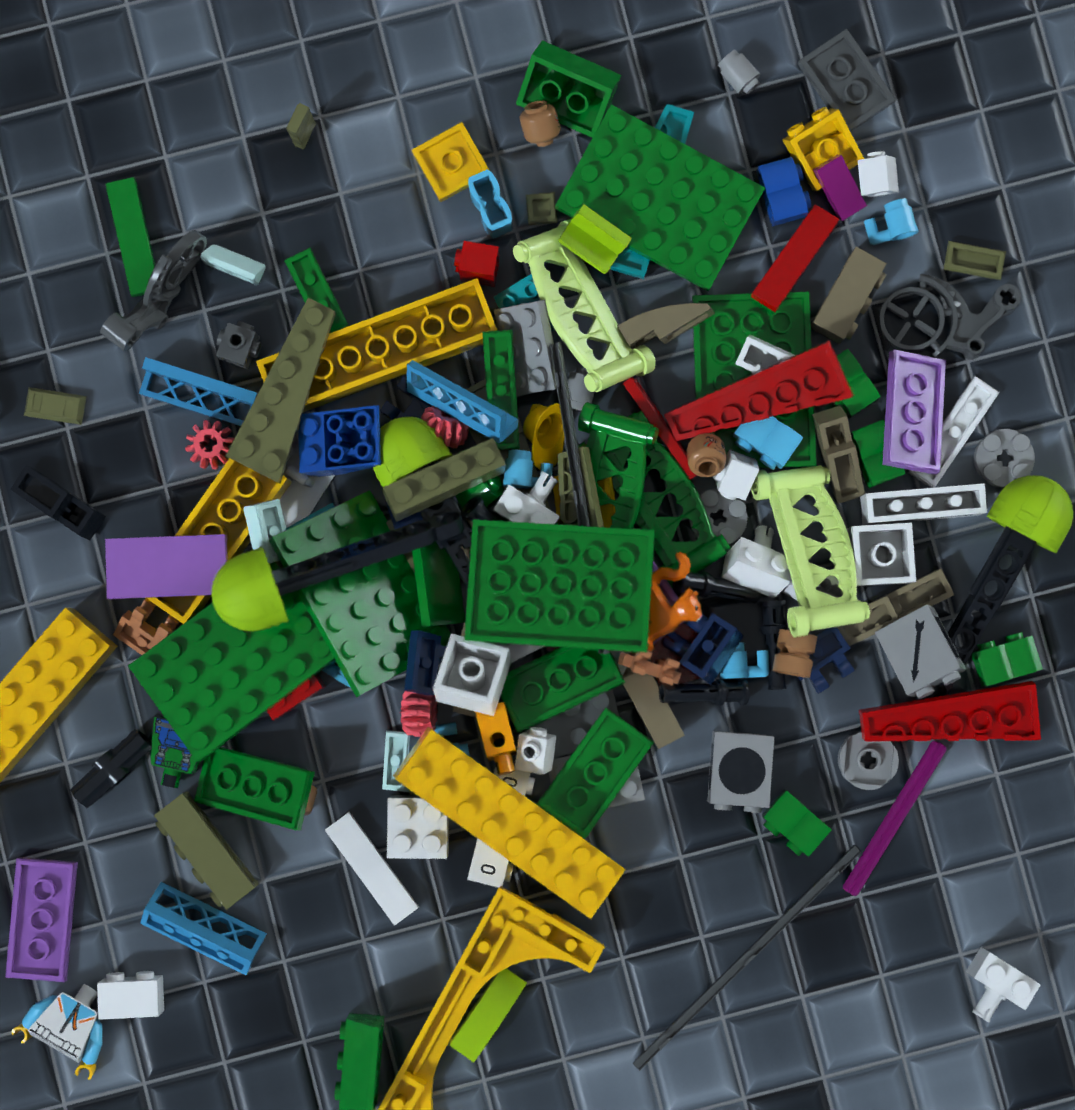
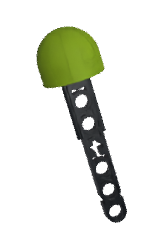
(410, 447)
(1033, 513)
(249, 593)

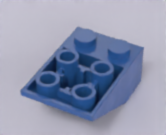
(339, 441)

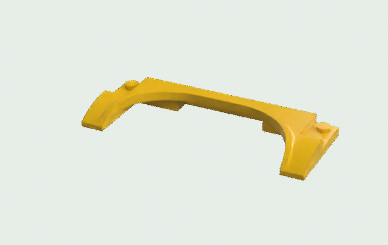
(506, 935)

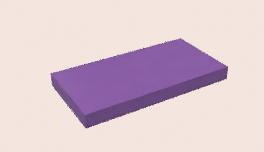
(914, 412)
(163, 565)
(41, 919)

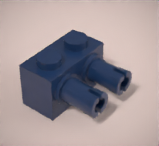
(709, 649)

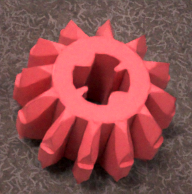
(449, 428)
(202, 438)
(418, 713)

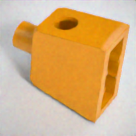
(496, 728)

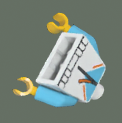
(67, 1026)

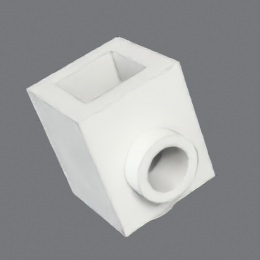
(878, 175)
(737, 476)
(535, 751)

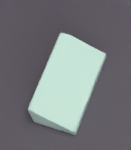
(233, 264)
(264, 522)
(396, 749)

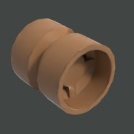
(794, 654)

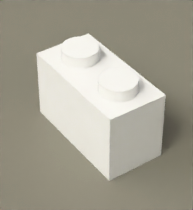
(130, 996)

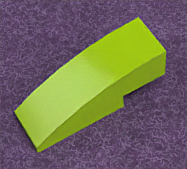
(487, 1014)

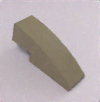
(664, 322)
(839, 454)
(656, 715)

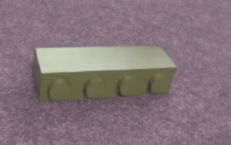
(444, 479)
(206, 850)

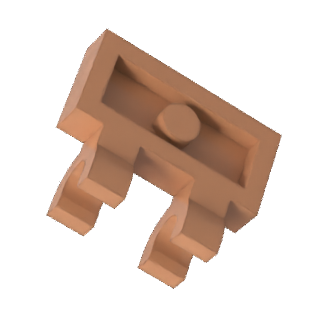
(138, 633)
(663, 669)

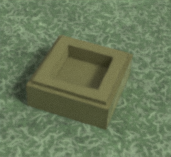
(541, 208)

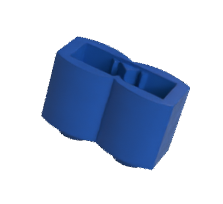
(783, 191)

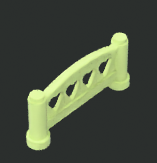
(618, 360)
(815, 607)

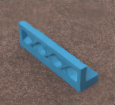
(196, 381)
(459, 403)
(201, 938)

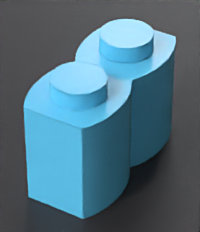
(486, 198)
(768, 438)

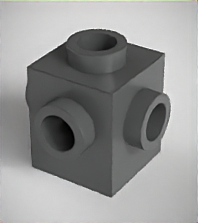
(245, 351)

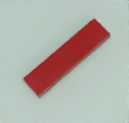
(795, 258)
(655, 418)

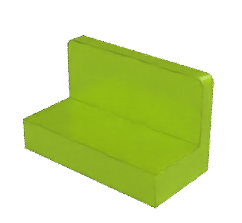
(594, 239)

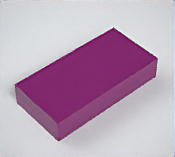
(839, 187)

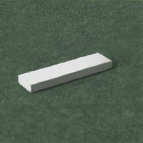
(960, 425)
(371, 868)

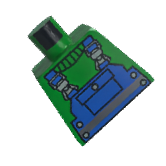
(170, 753)

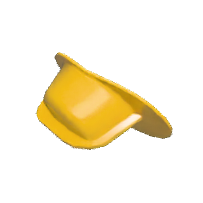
(545, 432)

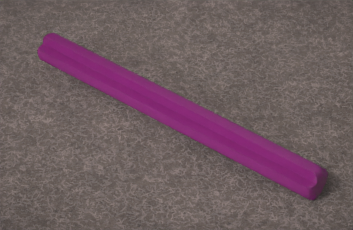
(894, 818)

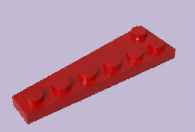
(785, 387)
(981, 715)

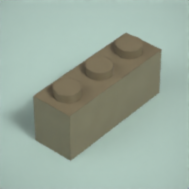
(849, 296)

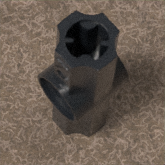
(111, 768)

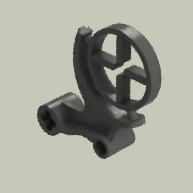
(159, 293)
(965, 326)

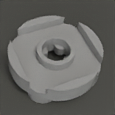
(993, 445)
(733, 511)
(878, 772)

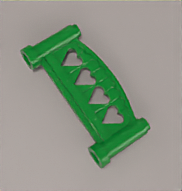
(608, 433)
(708, 546)

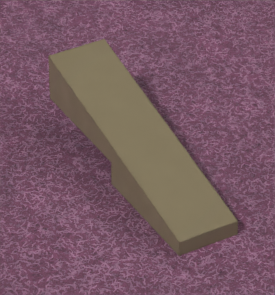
(899, 603)

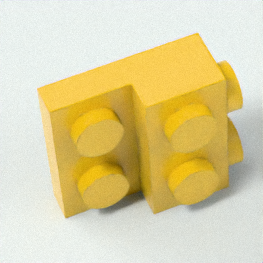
(820, 141)

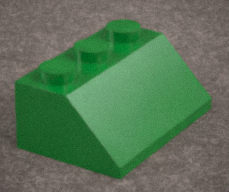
(571, 84)
(360, 1062)

